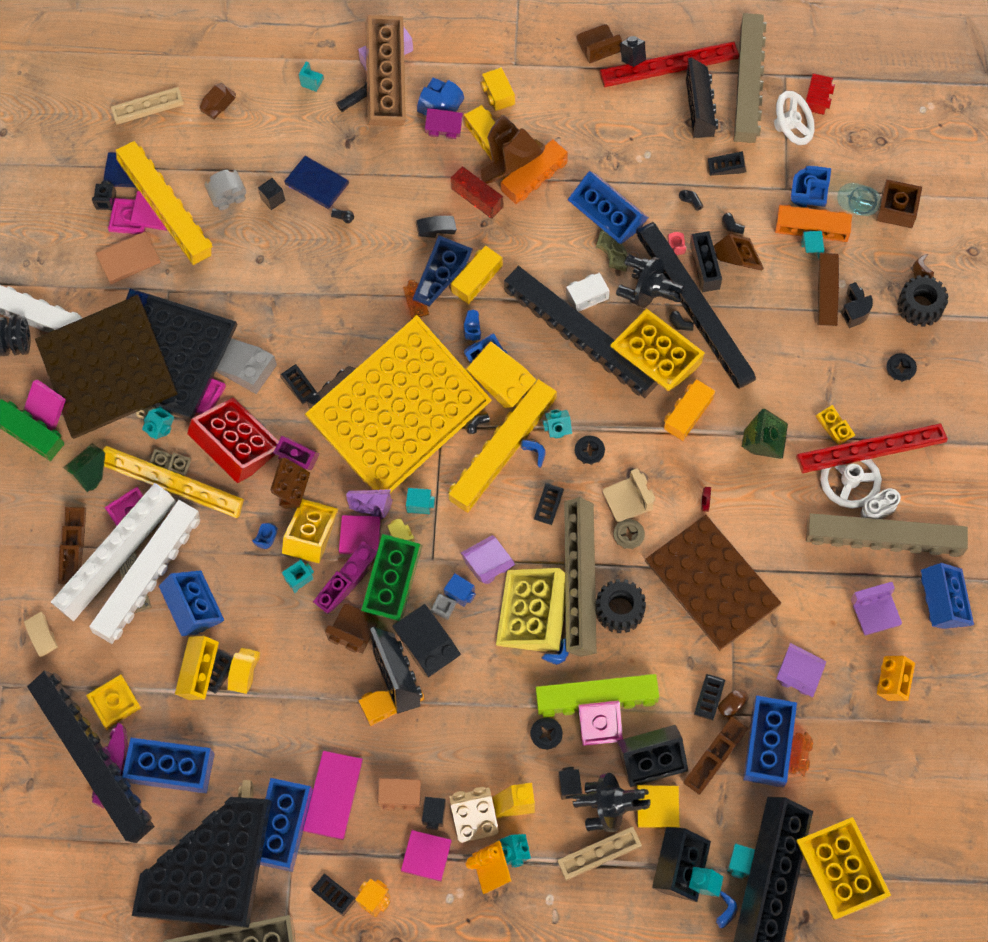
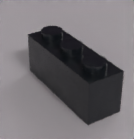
(705, 261)

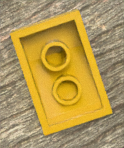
(501, 375)
(309, 531)

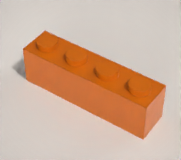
(530, 177)
(797, 220)

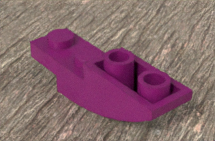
(346, 579)
(118, 749)

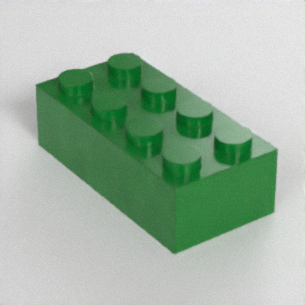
(392, 577)

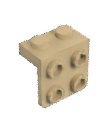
(629, 497)
(474, 814)

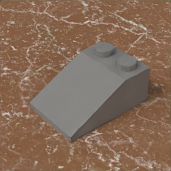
(246, 365)

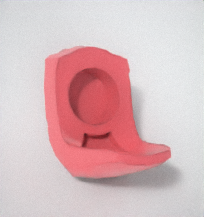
(677, 242)

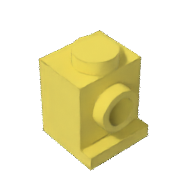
(399, 530)

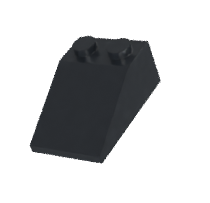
(426, 640)

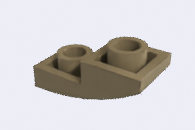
(175, 462)

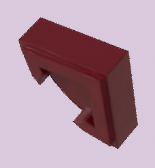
(706, 497)

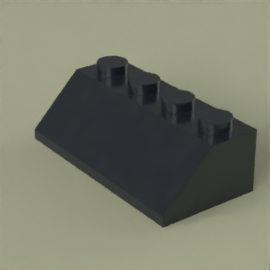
(700, 100)
(395, 670)

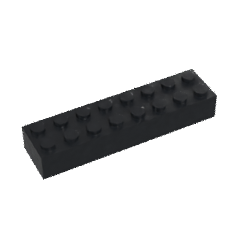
(773, 872)

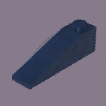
(443, 266)

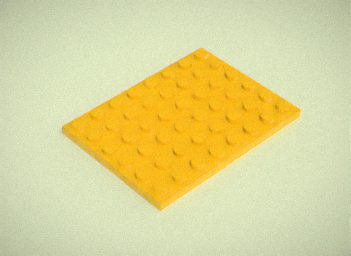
(398, 407)

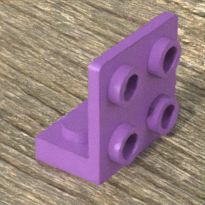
(876, 608)

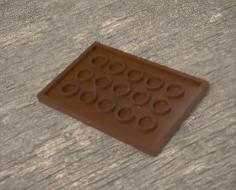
(713, 582)

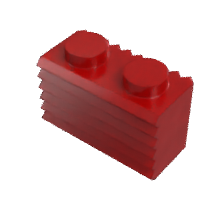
(818, 93)

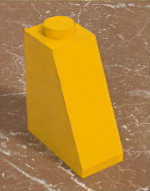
(514, 801)

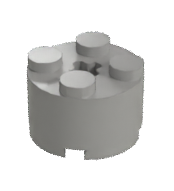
(225, 189)

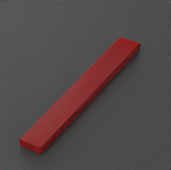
(668, 64)
(871, 448)

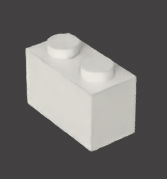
(587, 292)

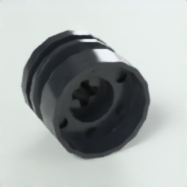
(14, 336)

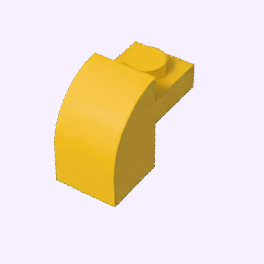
(242, 670)

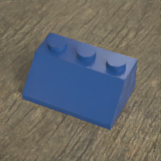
(946, 596)
(190, 602)

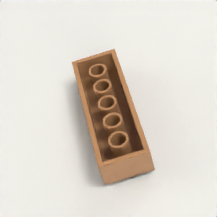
(385, 70)

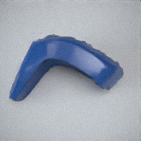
(472, 326)
(534, 446)
(265, 536)
(561, 654)
(730, 913)

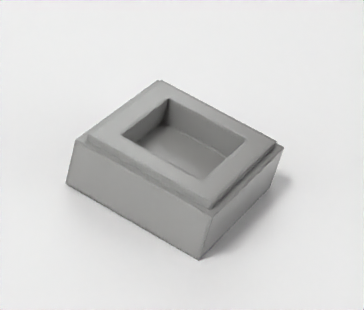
(443, 606)

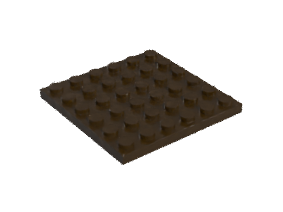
(106, 366)

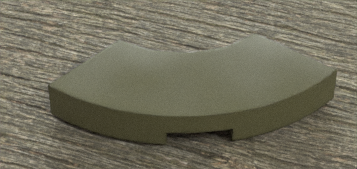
(615, 251)

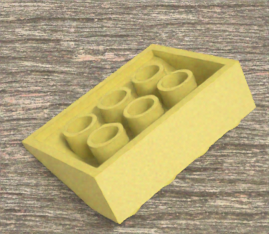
(532, 609)

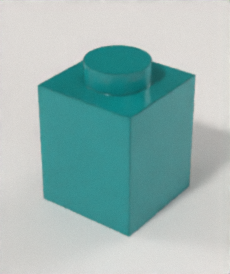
(419, 501)
(740, 861)
(706, 881)

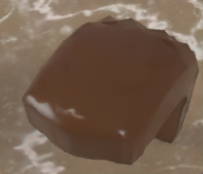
(920, 268)
(733, 703)

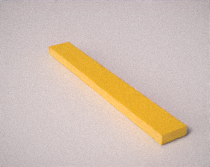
(173, 482)

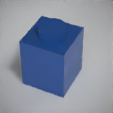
(460, 590)

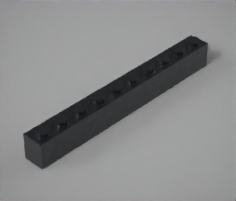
(576, 328)
(91, 757)

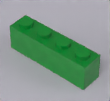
(28, 431)

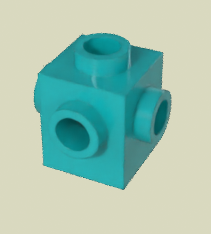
(158, 423)
(557, 423)
(515, 849)

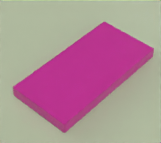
(333, 795)

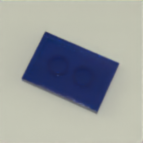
(316, 182)

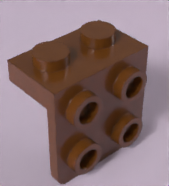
(599, 43)
(289, 483)
(352, 628)

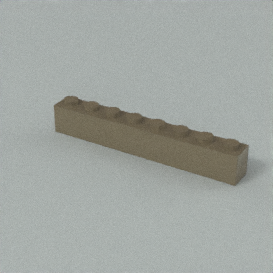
(749, 80)
(887, 534)
(580, 577)

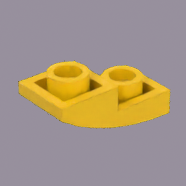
(833, 424)

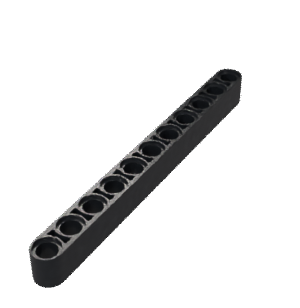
(698, 307)

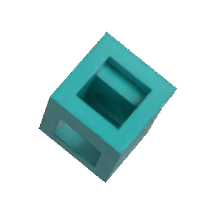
(291, 574)

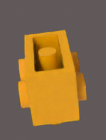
(895, 678)
(373, 897)

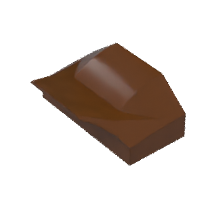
(217, 100)

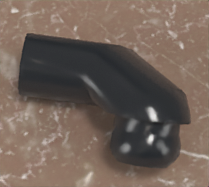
(691, 197)
(347, 216)
(731, 225)
(678, 322)

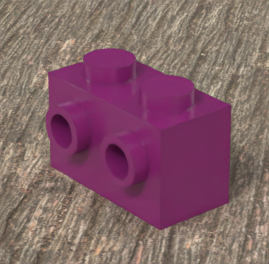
(443, 123)
(296, 453)

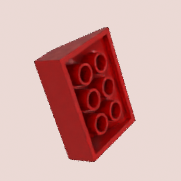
(233, 439)

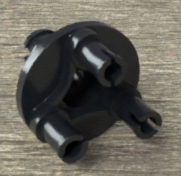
(650, 282)
(610, 802)

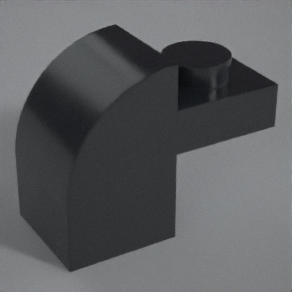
(859, 308)

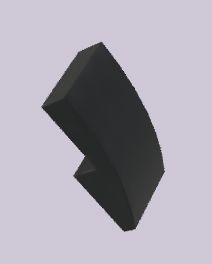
(437, 224)

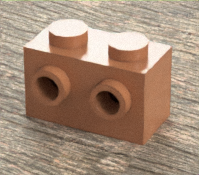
(399, 794)

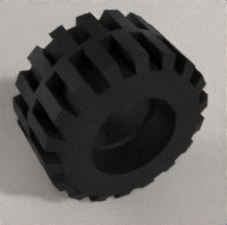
(926, 288)
(620, 621)

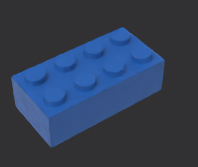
(770, 741)
(168, 765)
(285, 823)

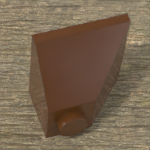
(738, 251)

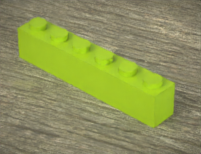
(568, 697)

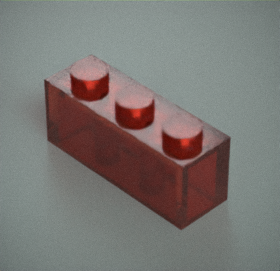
(477, 192)

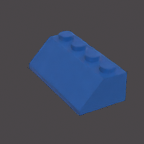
(607, 208)

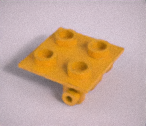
(490, 867)

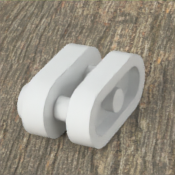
(881, 504)

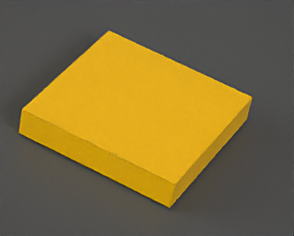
(113, 701)
(663, 807)

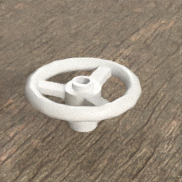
(792, 118)
(851, 478)

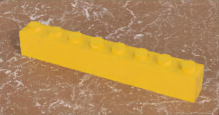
(164, 203)
(502, 446)

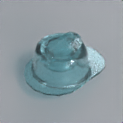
(859, 199)

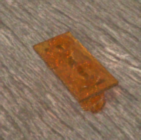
(415, 308)
(802, 746)

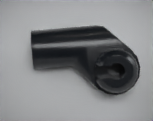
(475, 421)

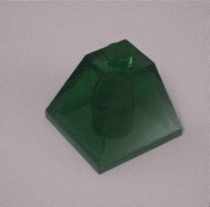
(765, 435)
(87, 467)

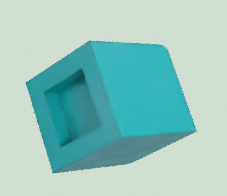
(309, 78)
(813, 242)

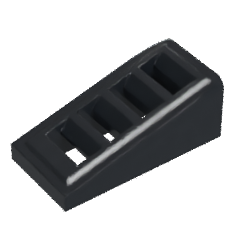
(733, 157)
(296, 370)
(548, 487)
(224, 674)
(715, 681)
(345, 906)

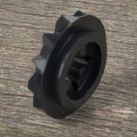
(906, 362)
(595, 444)
(547, 724)

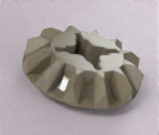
(634, 527)

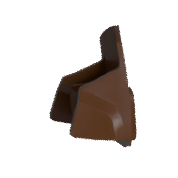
(509, 150)

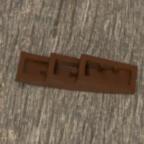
(828, 289)
(72, 543)
(715, 755)

